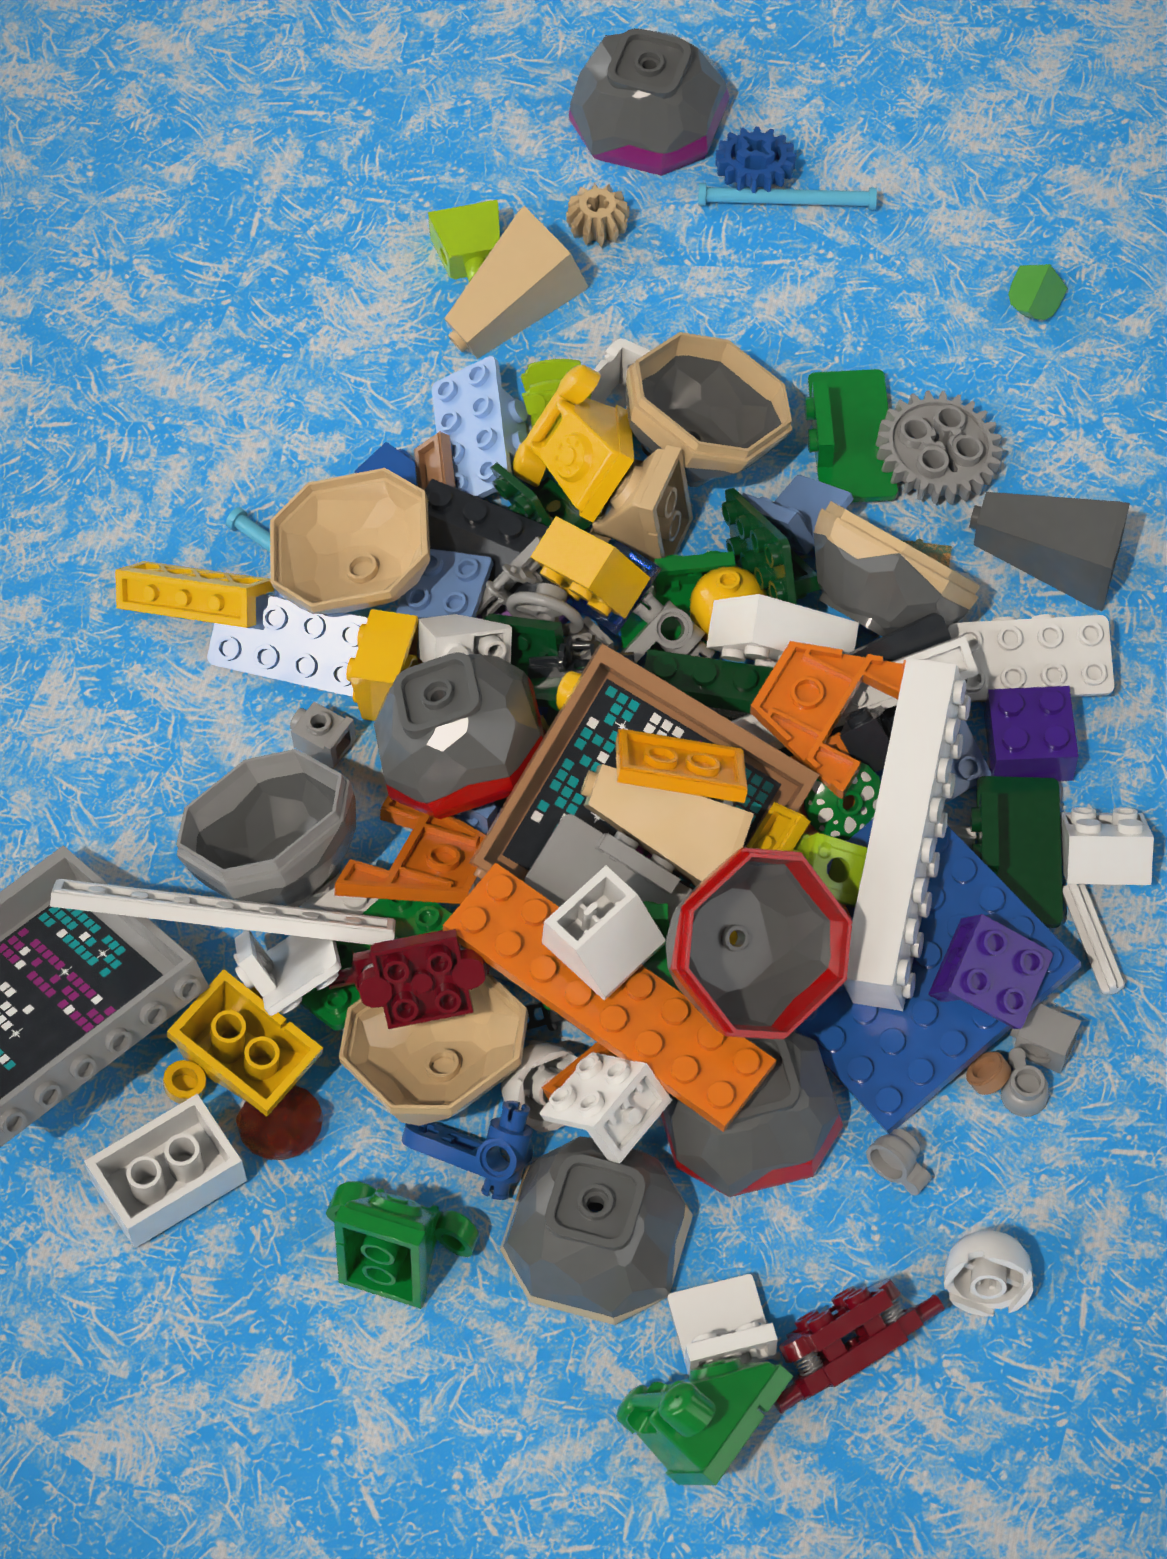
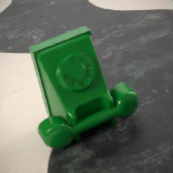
(390, 1241)
(704, 1419)

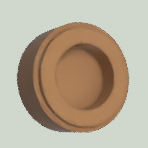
(988, 1073)

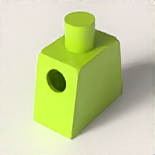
(464, 236)

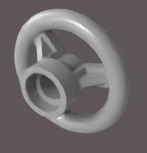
(545, 604)

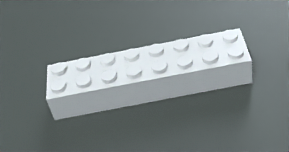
(906, 833)

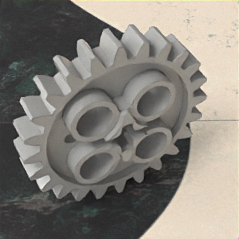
(939, 447)

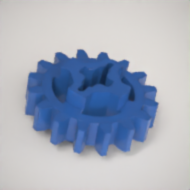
(755, 159)

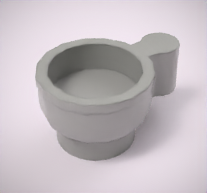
(1026, 1089)
(895, 1160)

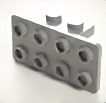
(580, 851)

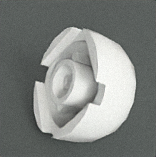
(525, 1084)
(988, 1273)

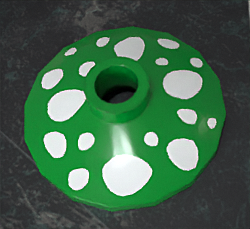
(827, 810)

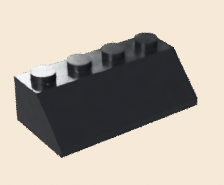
(479, 528)

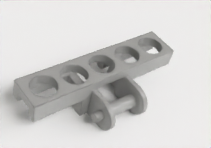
(520, 570)

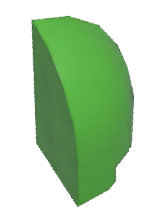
(1036, 291)

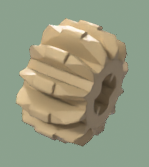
(597, 214)

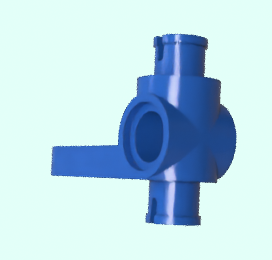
(478, 1156)

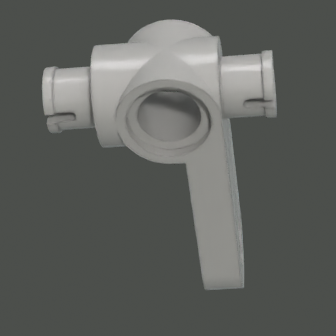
(687, 643)

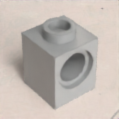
(1047, 1037)

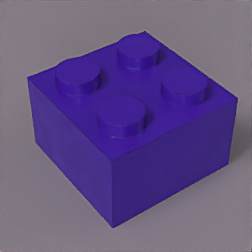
(1031, 732)

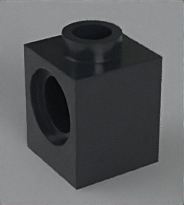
(867, 736)

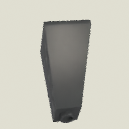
(1054, 539)

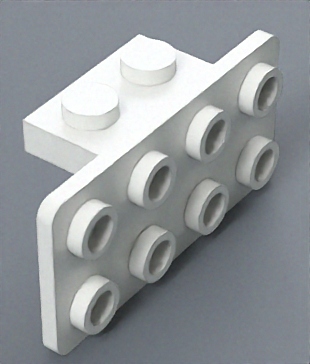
(1039, 654)
(286, 969)

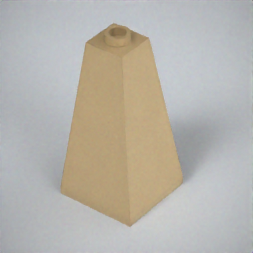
(514, 287)
(677, 826)

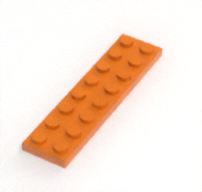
(637, 1022)

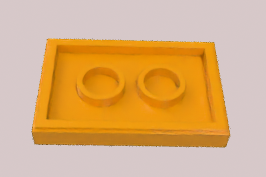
(681, 765)

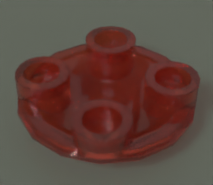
(286, 1130)

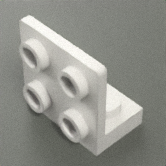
(611, 1101)
(722, 1323)

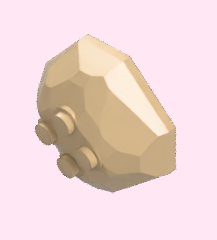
(350, 542)
(440, 1064)

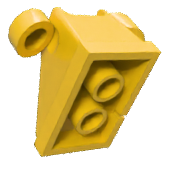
(580, 444)
(238, 1047)

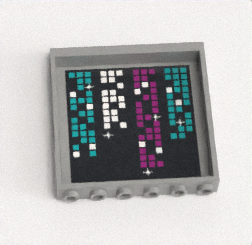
(76, 990)

